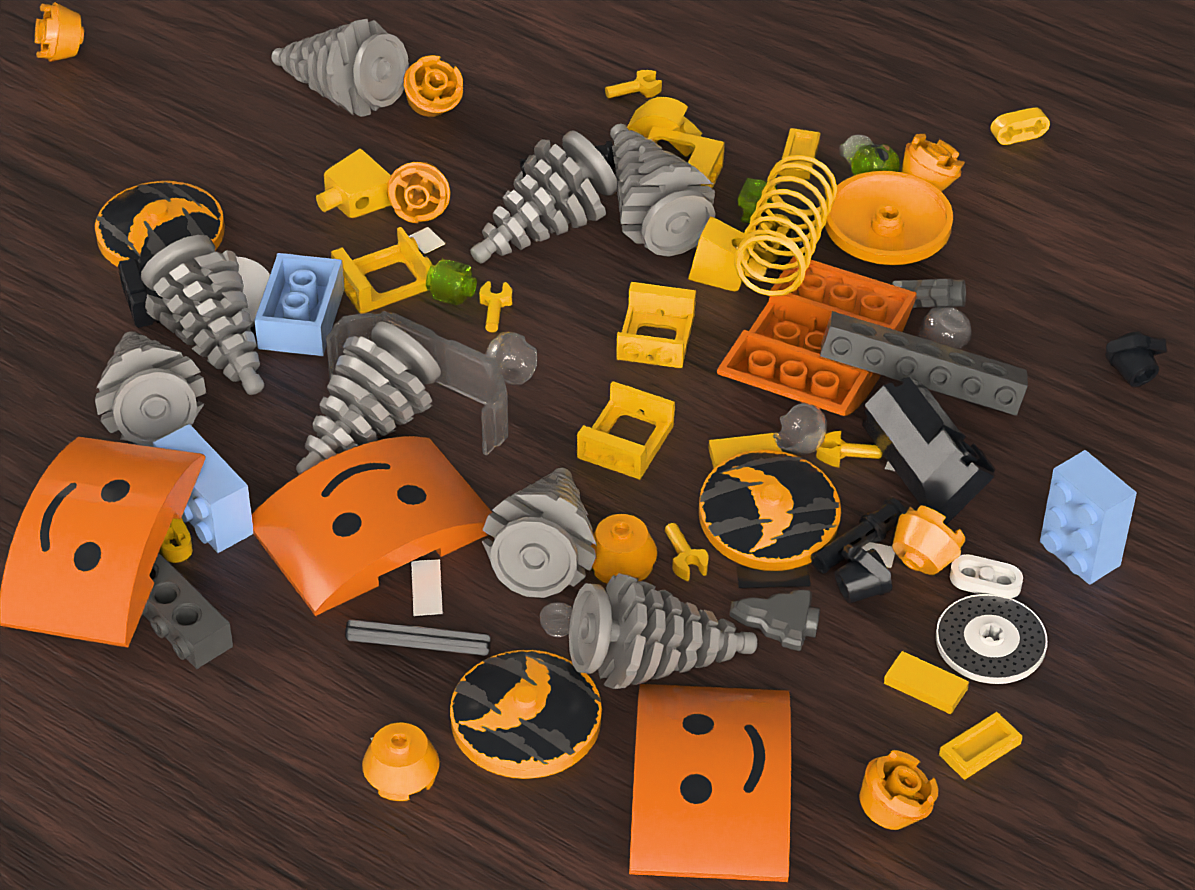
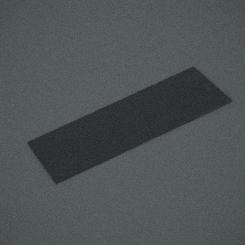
(756, 578)

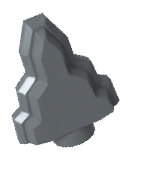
(936, 292)
(780, 616)

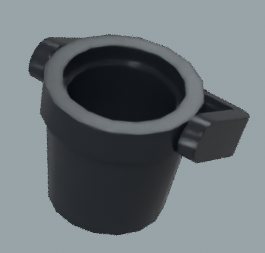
(1134, 357)
(863, 575)

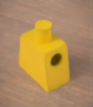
(355, 186)
(716, 256)

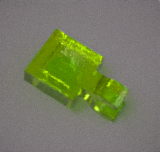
(750, 196)

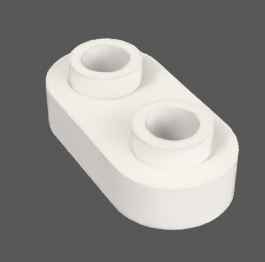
(986, 576)

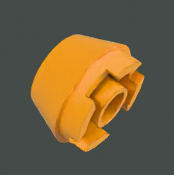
(58, 32)
(432, 86)
(932, 161)
(418, 191)
(926, 541)
(623, 548)
(400, 761)
(897, 791)

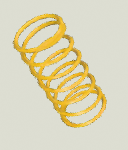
(752, 235)

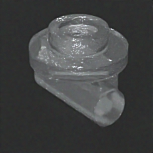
(852, 144)

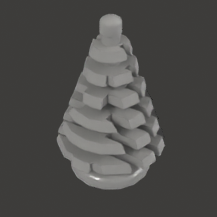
(350, 65)
(554, 192)
(659, 194)
(205, 306)
(148, 390)
(371, 393)
(541, 537)
(646, 632)

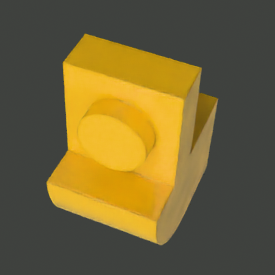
(666, 114)

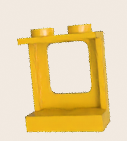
(707, 155)
(359, 288)
(657, 308)
(618, 453)

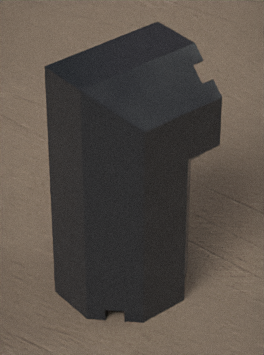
(926, 447)

